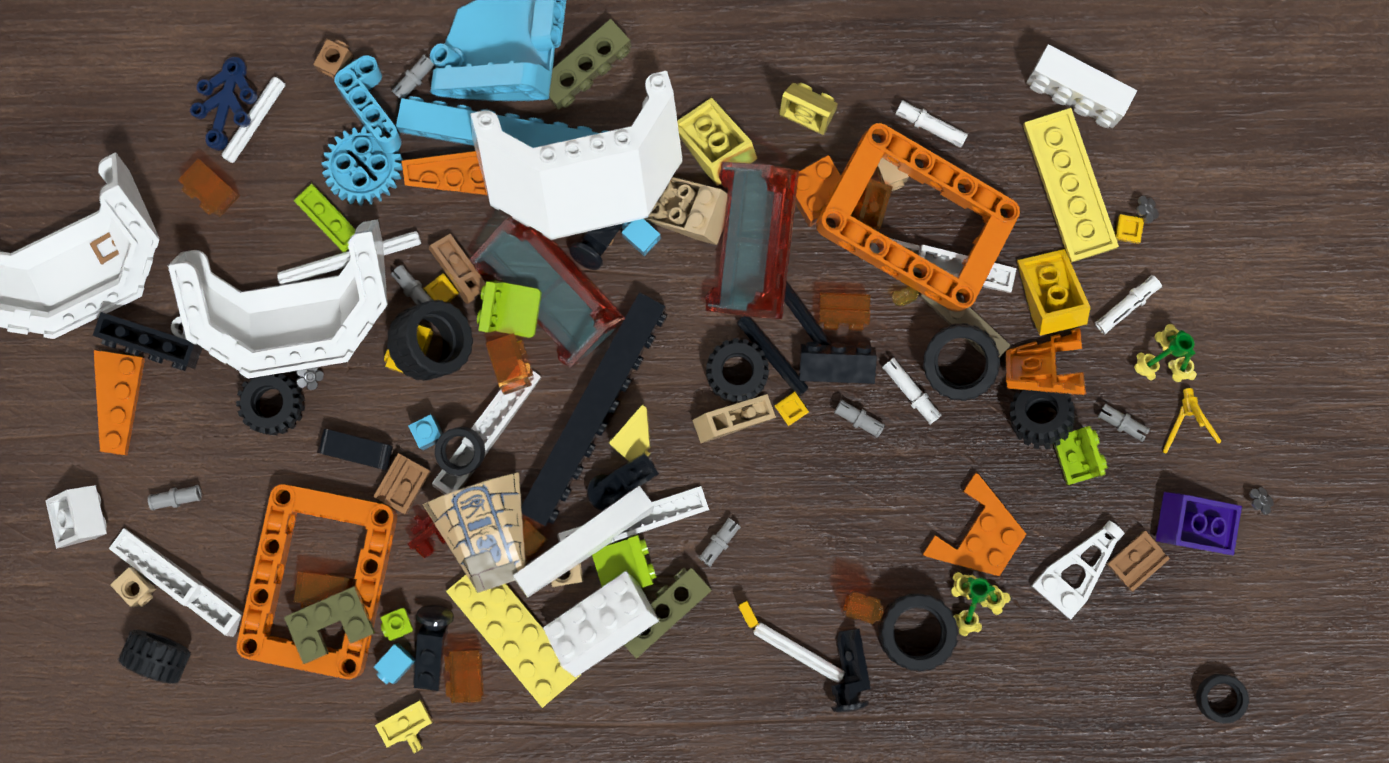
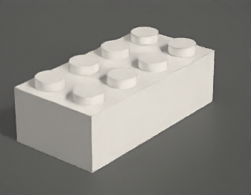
(1081, 87)
(600, 624)

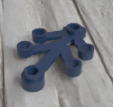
(225, 99)

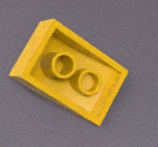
(1053, 292)

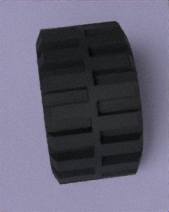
(732, 349)
(288, 414)
(1042, 433)
(154, 656)

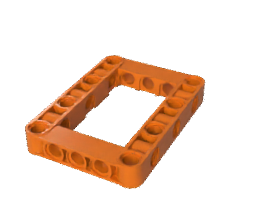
(895, 258)
(270, 568)

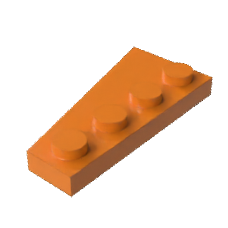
(446, 172)
(117, 394)

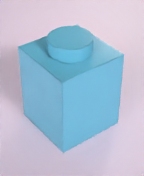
(640, 235)
(426, 432)
(394, 664)

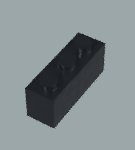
(837, 363)

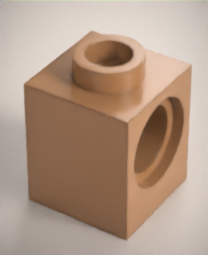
(330, 48)

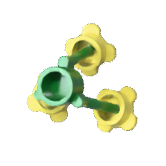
(1175, 343)
(979, 592)

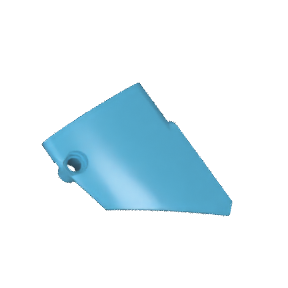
(499, 51)

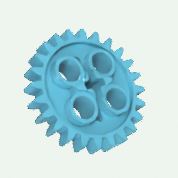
(345, 180)

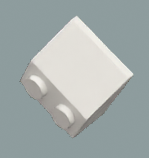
(76, 516)

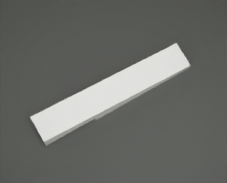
(999, 278)
(489, 427)
(664, 512)
(584, 541)
(178, 583)

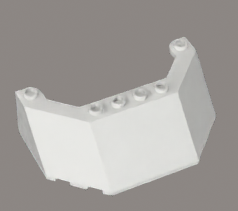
(586, 179)
(59, 279)
(288, 323)

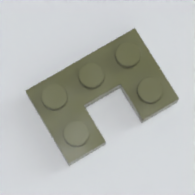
(342, 607)

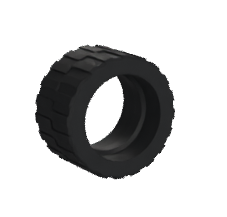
(454, 332)
(955, 391)
(948, 632)

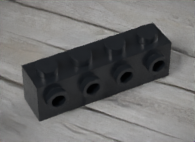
(143, 339)

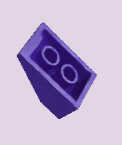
(1198, 523)

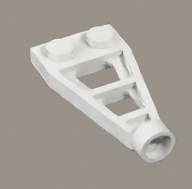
(1059, 592)

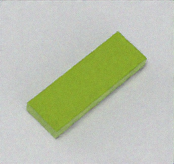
(326, 217)

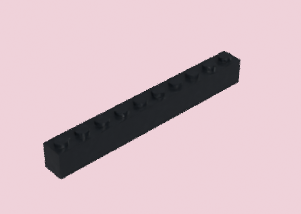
(593, 409)

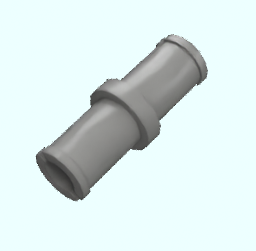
(413, 77)
(411, 287)
(859, 418)
(1123, 422)
(174, 497)
(719, 542)

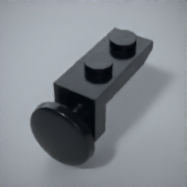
(592, 246)
(608, 489)
(430, 645)
(855, 675)

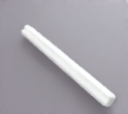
(340, 261)

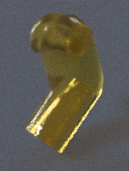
(905, 296)

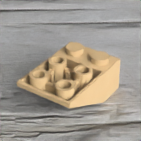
(691, 210)

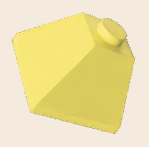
(634, 436)

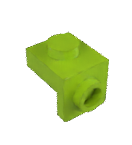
(396, 624)

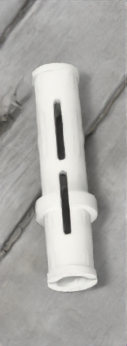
(932, 124)
(1136, 297)
(912, 391)

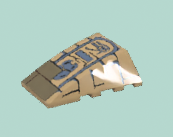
(483, 529)

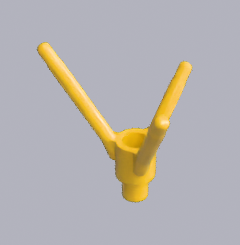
(1189, 408)

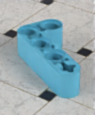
(370, 108)

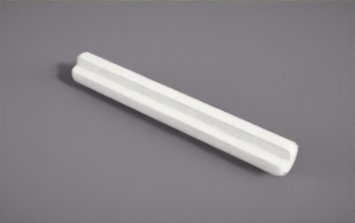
(257, 114)
(799, 652)

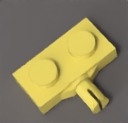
(405, 726)

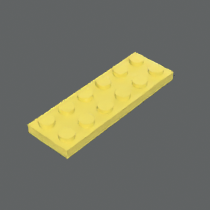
(1070, 185)
(514, 637)

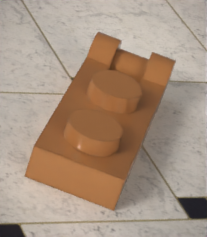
(457, 267)

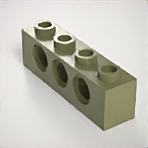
(607, 35)
(697, 591)

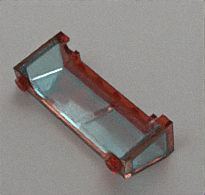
(755, 240)
(570, 304)

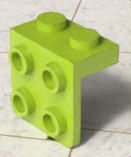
(509, 308)
(1080, 456)
(622, 557)

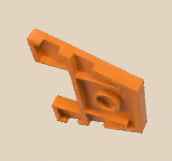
(1035, 366)
(990, 539)

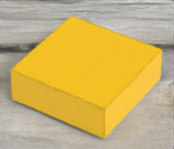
(1129, 229)
(441, 289)
(791, 409)
(748, 614)

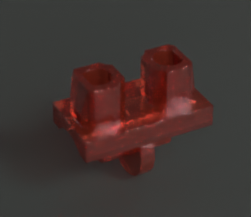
(421, 542)

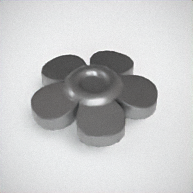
(1147, 209)
(308, 377)
(1261, 500)

